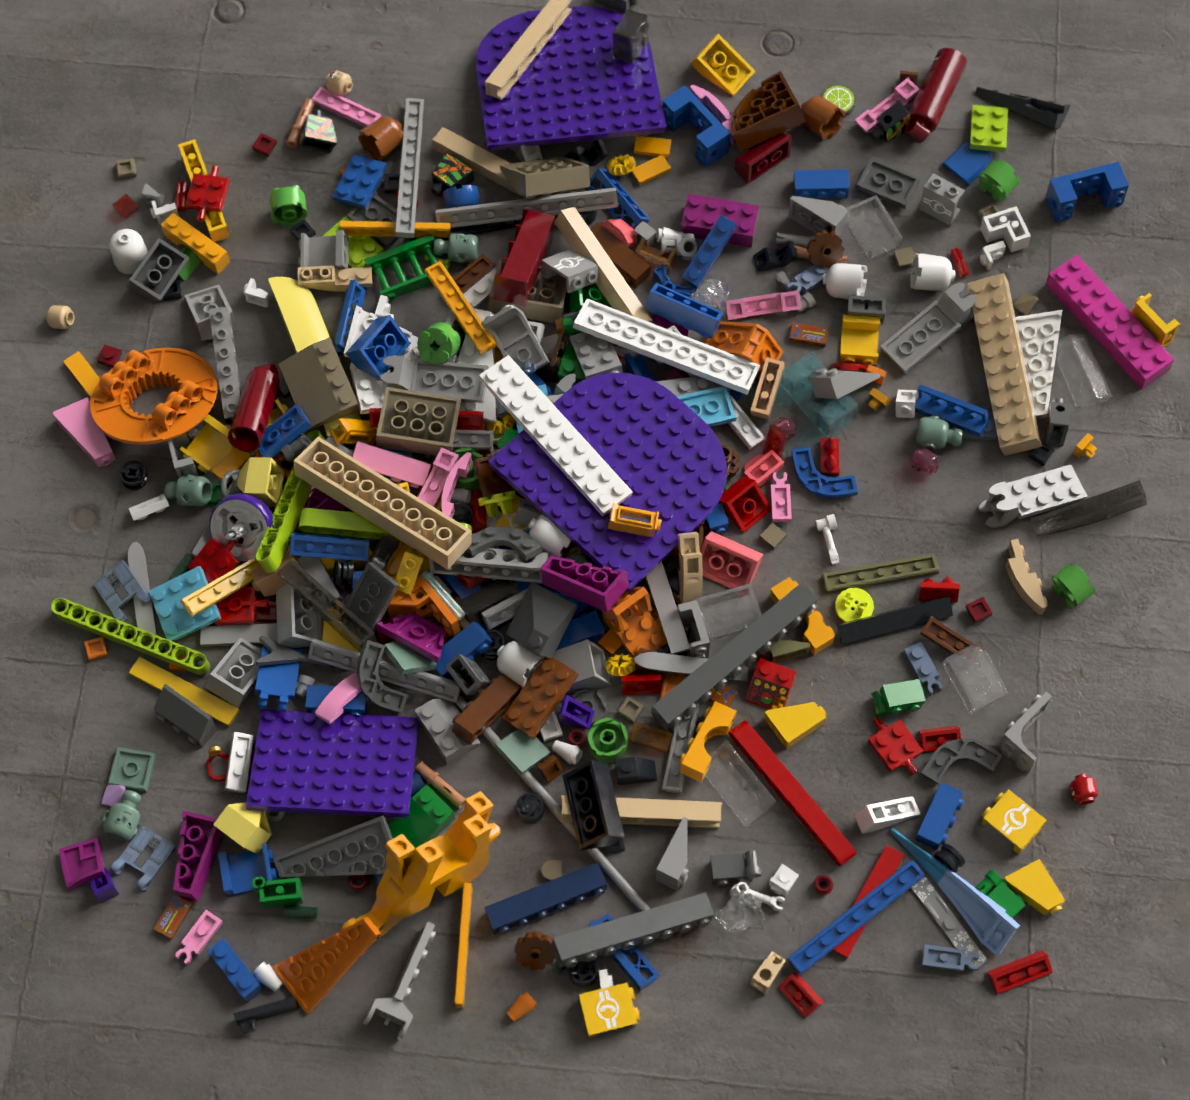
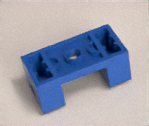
(713, 137)
(1064, 190)

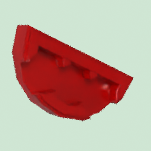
(849, 367)

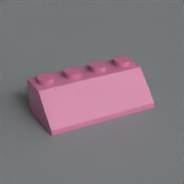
(392, 464)

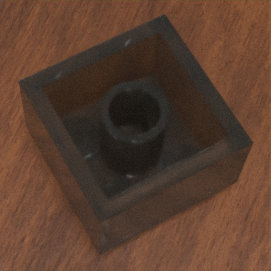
(630, 36)

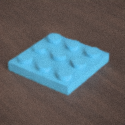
(171, 613)

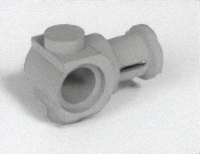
(679, 246)

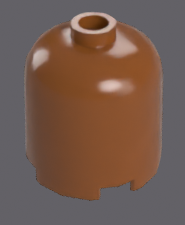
(822, 116)
(381, 137)

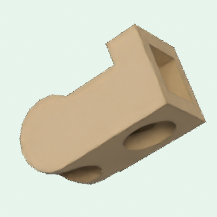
(768, 972)

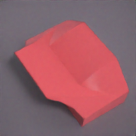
(621, 231)
(763, 466)

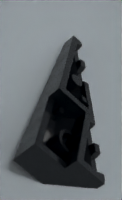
(1036, 109)

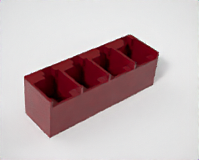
(524, 258)

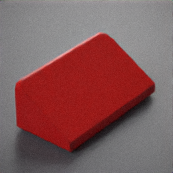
(479, 513)
(933, 738)
(800, 994)

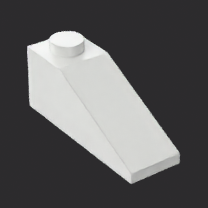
(887, 813)

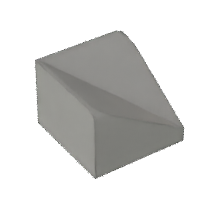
(150, 194)
(646, 232)

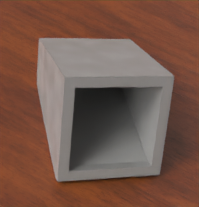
(588, 662)

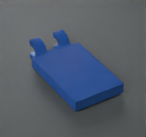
(276, 681)

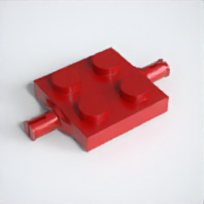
(207, 193)
(215, 559)
(240, 607)
(895, 746)

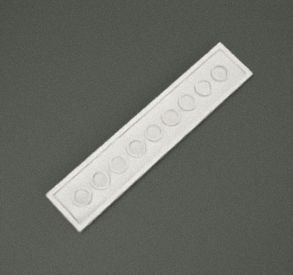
(666, 346)
(555, 435)

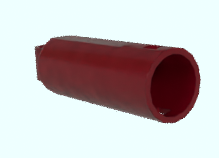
(935, 93)
(254, 408)

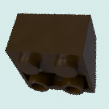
(554, 349)

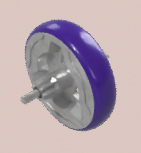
(250, 514)

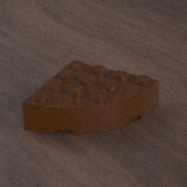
(766, 113)

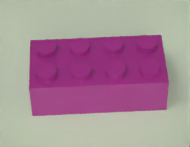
(703, 212)

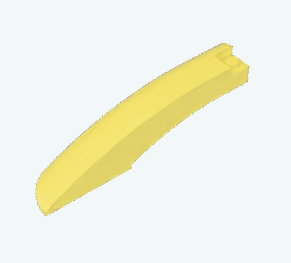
(302, 322)

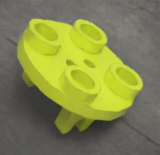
(498, 500)
(846, 601)

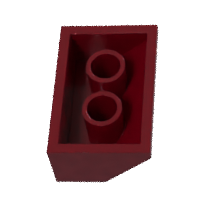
(763, 157)

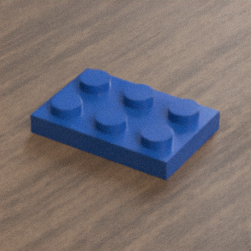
(359, 181)
(284, 431)

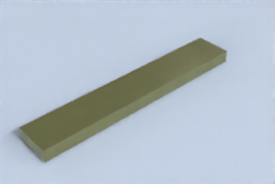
(880, 573)

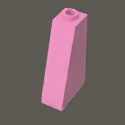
(80, 426)

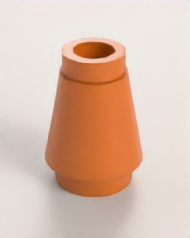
(522, 1006)

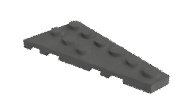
(349, 852)

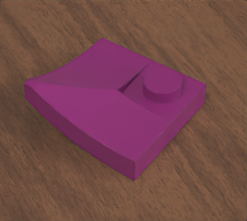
(81, 862)

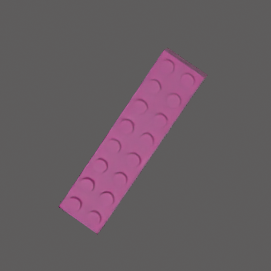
(1109, 321)

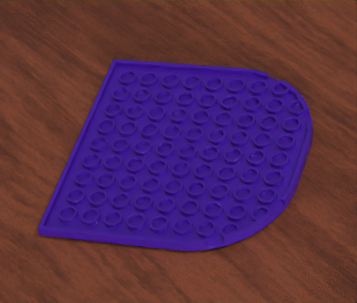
(571, 85)
(650, 443)

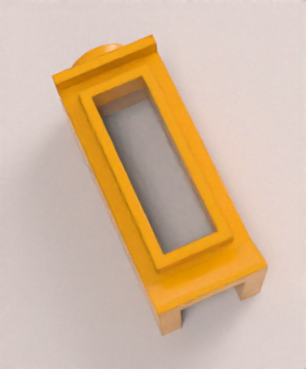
(354, 431)
(634, 520)

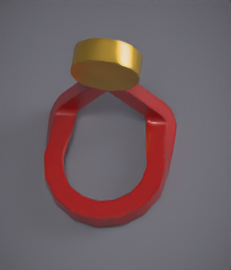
(213, 752)

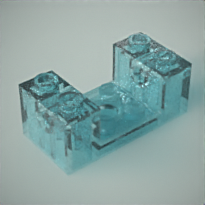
(831, 413)

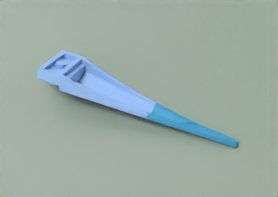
(981, 913)

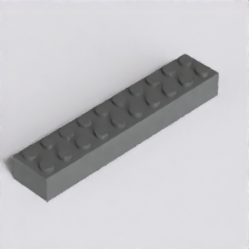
(732, 657)

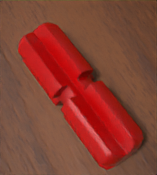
(180, 199)
(961, 266)

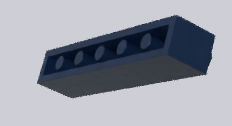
(546, 898)

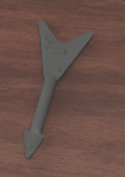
(281, 654)

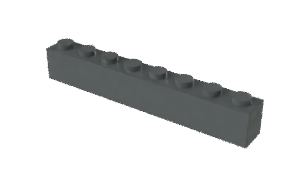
(632, 930)

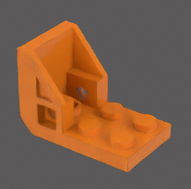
(745, 341)
(423, 595)
(634, 623)

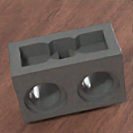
(867, 306)

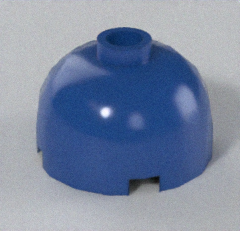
(465, 196)

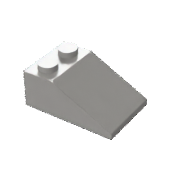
(818, 215)
(199, 306)
(836, 383)
(235, 673)
(673, 866)

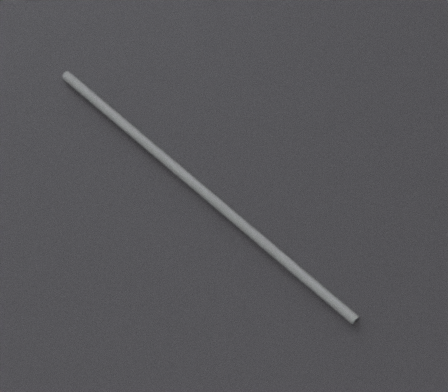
(537, 788)

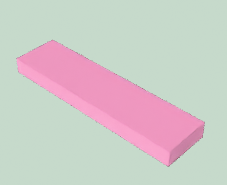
(344, 107)

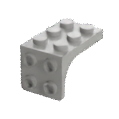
(515, 336)
(595, 355)
(1012, 744)

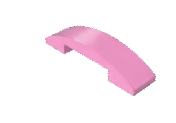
(904, 92)
(715, 107)
(763, 304)
(461, 469)
(435, 482)
(334, 702)

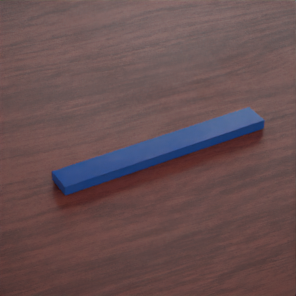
(855, 917)

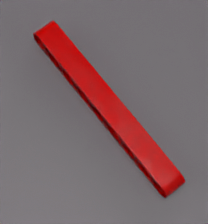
(792, 793)

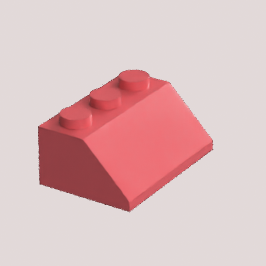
(728, 561)

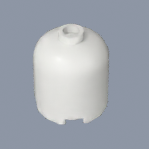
(127, 250)
(931, 272)
(845, 280)
(548, 536)
(518, 662)

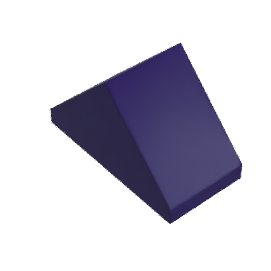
(575, 713)
(104, 887)

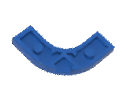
(818, 483)

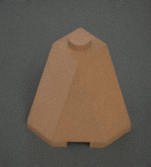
(270, 582)

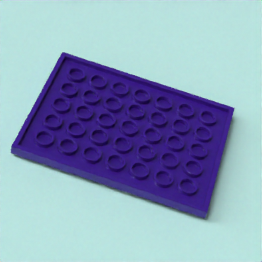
(333, 768)

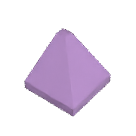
(113, 794)

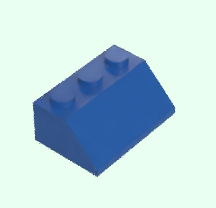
(376, 343)

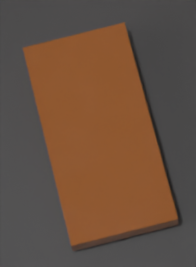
(540, 696)

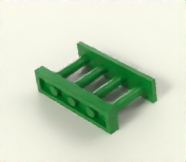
(398, 254)

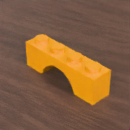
(207, 250)
(817, 633)
(717, 722)

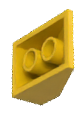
(722, 65)

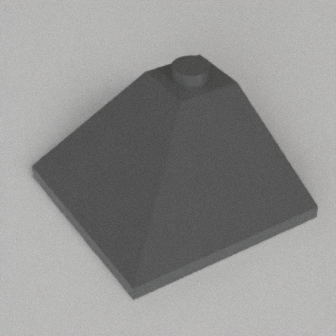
(541, 620)

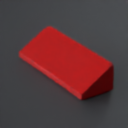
(1020, 972)

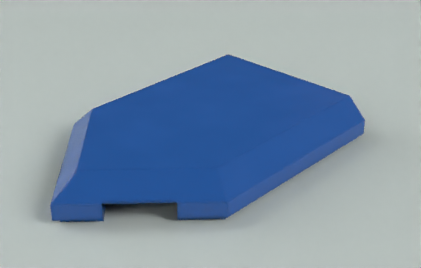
(967, 162)

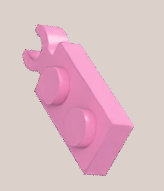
(780, 499)
(199, 935)

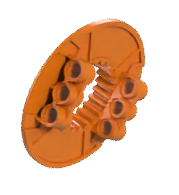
(153, 367)

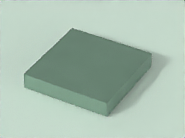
(407, 659)
(522, 751)
(132, 769)

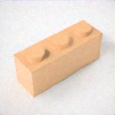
(767, 388)

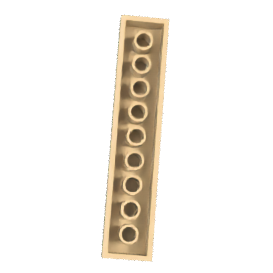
(1004, 365)
(383, 502)

